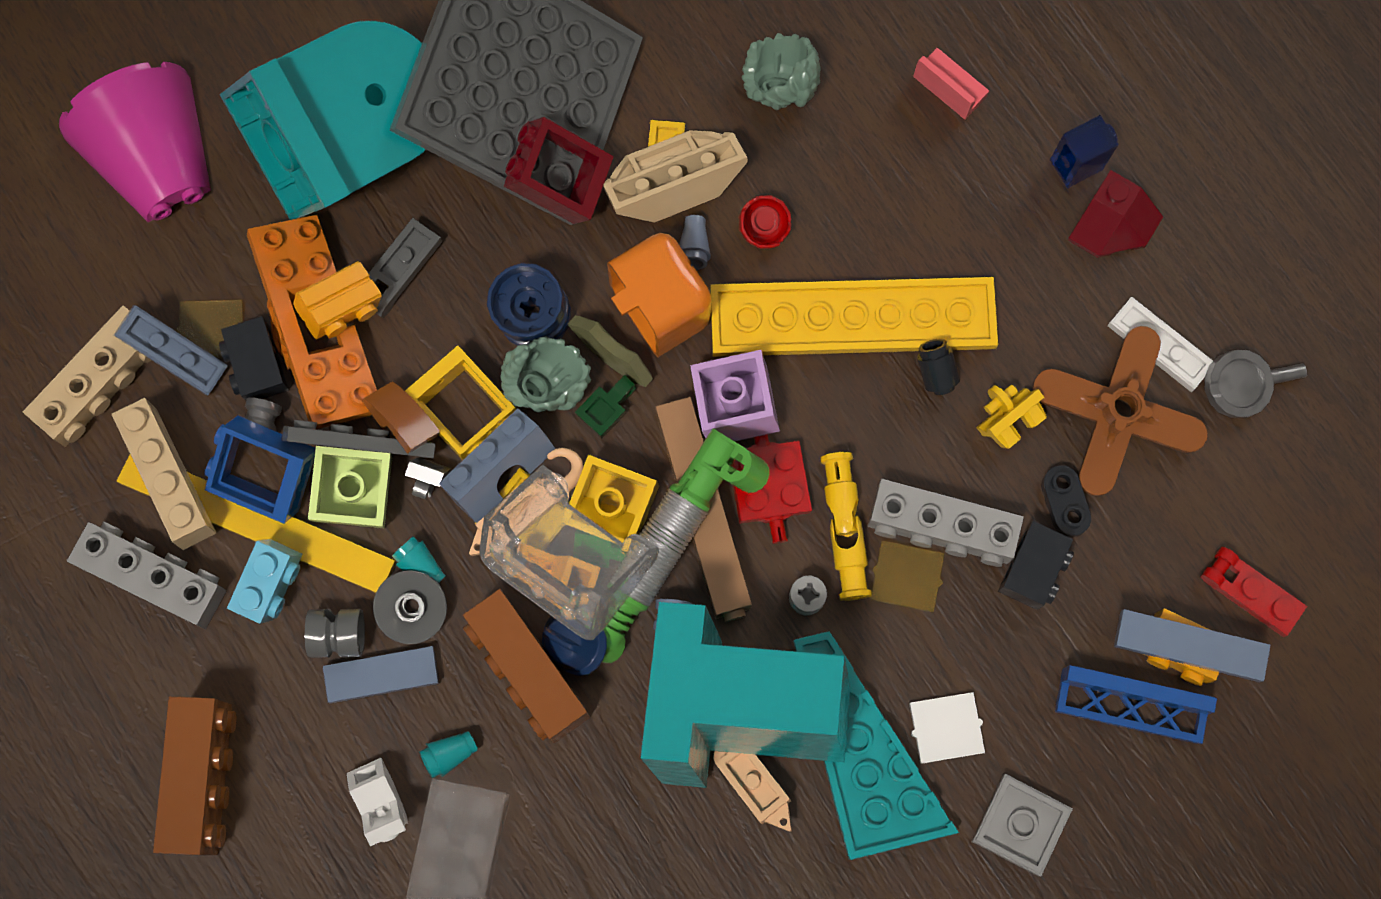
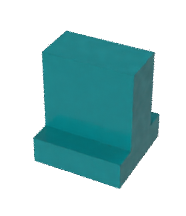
(736, 700)

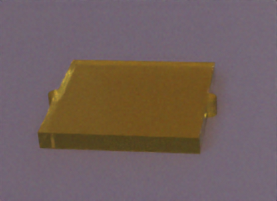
(203, 322)
(907, 576)

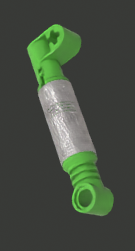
(679, 519)

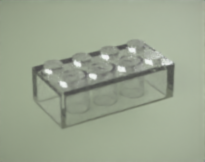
(458, 842)

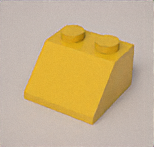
(614, 497)

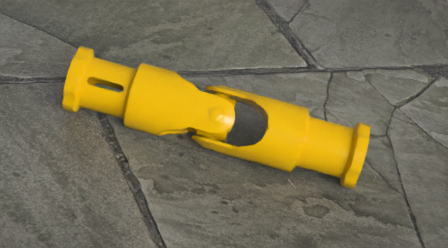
(842, 500)

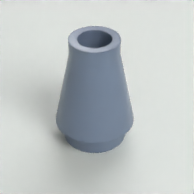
(695, 241)

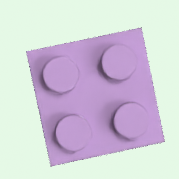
(735, 396)

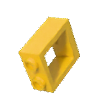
(443, 374)

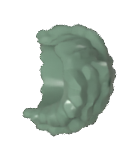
(781, 71)
(544, 375)

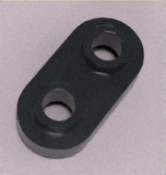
(1066, 500)

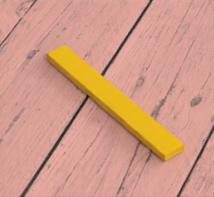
(317, 546)

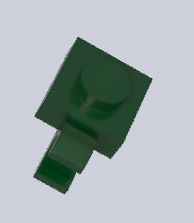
(603, 409)

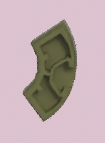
(610, 351)

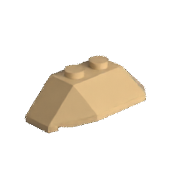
(675, 175)

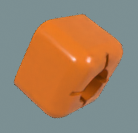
(660, 292)

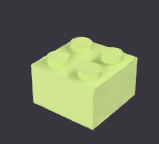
(350, 487)

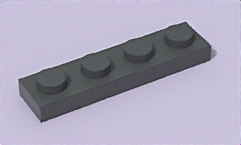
(343, 437)

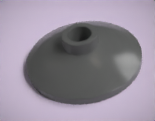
(395, 618)

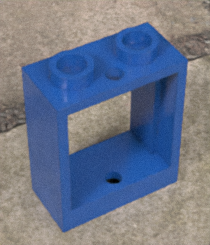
(251, 496)

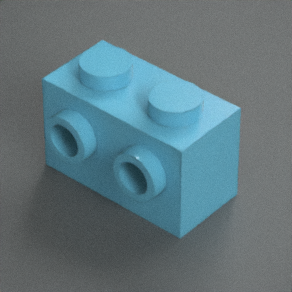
(265, 581)

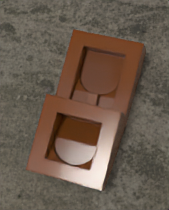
(402, 415)

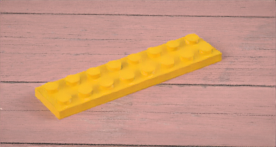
(852, 316)

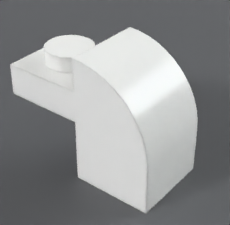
(377, 802)

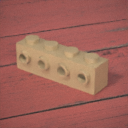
(86, 384)

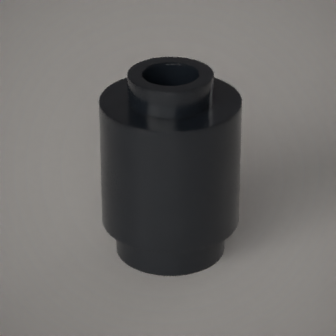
(938, 367)

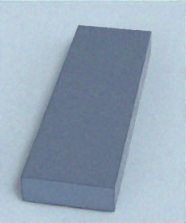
(170, 350)
(381, 674)

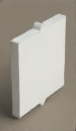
(947, 727)

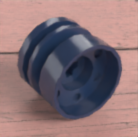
(521, 289)

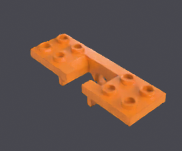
(328, 379)

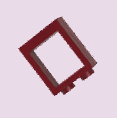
(589, 181)

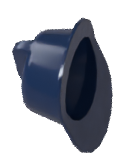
(570, 650)

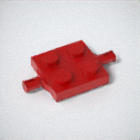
(785, 490)

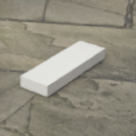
(1176, 354)

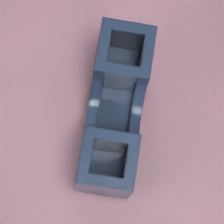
(475, 479)

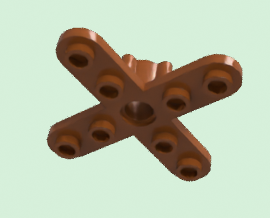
(1112, 430)

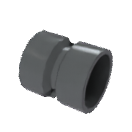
(334, 633)

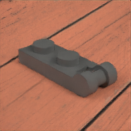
(403, 262)

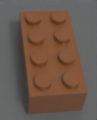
(527, 667)
(194, 776)

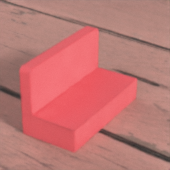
(950, 83)

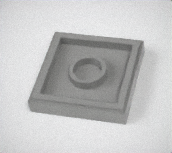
(1022, 825)

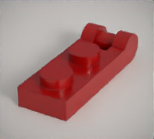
(1254, 592)

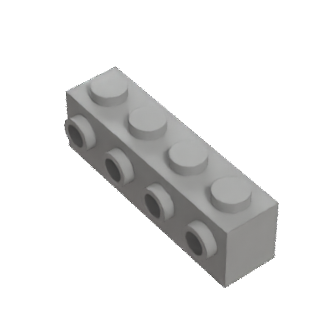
(945, 522)
(146, 574)

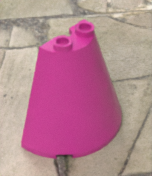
(141, 136)

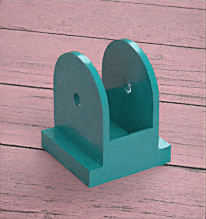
(327, 114)

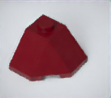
(1116, 218)

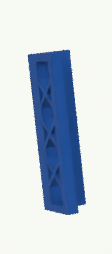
(1135, 690)

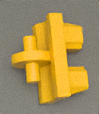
(1009, 409)

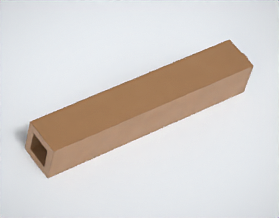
(713, 538)

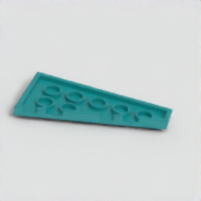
(878, 788)

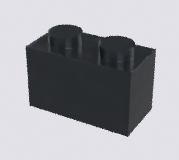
(253, 359)
(1036, 566)

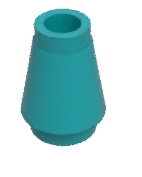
(417, 557)
(447, 753)

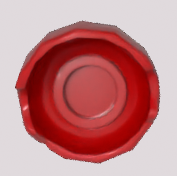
(765, 222)

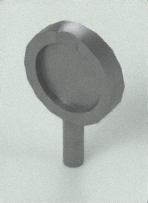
(1243, 384)

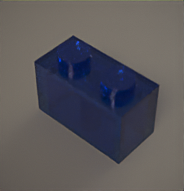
(1084, 151)

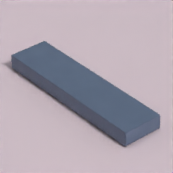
(1192, 645)

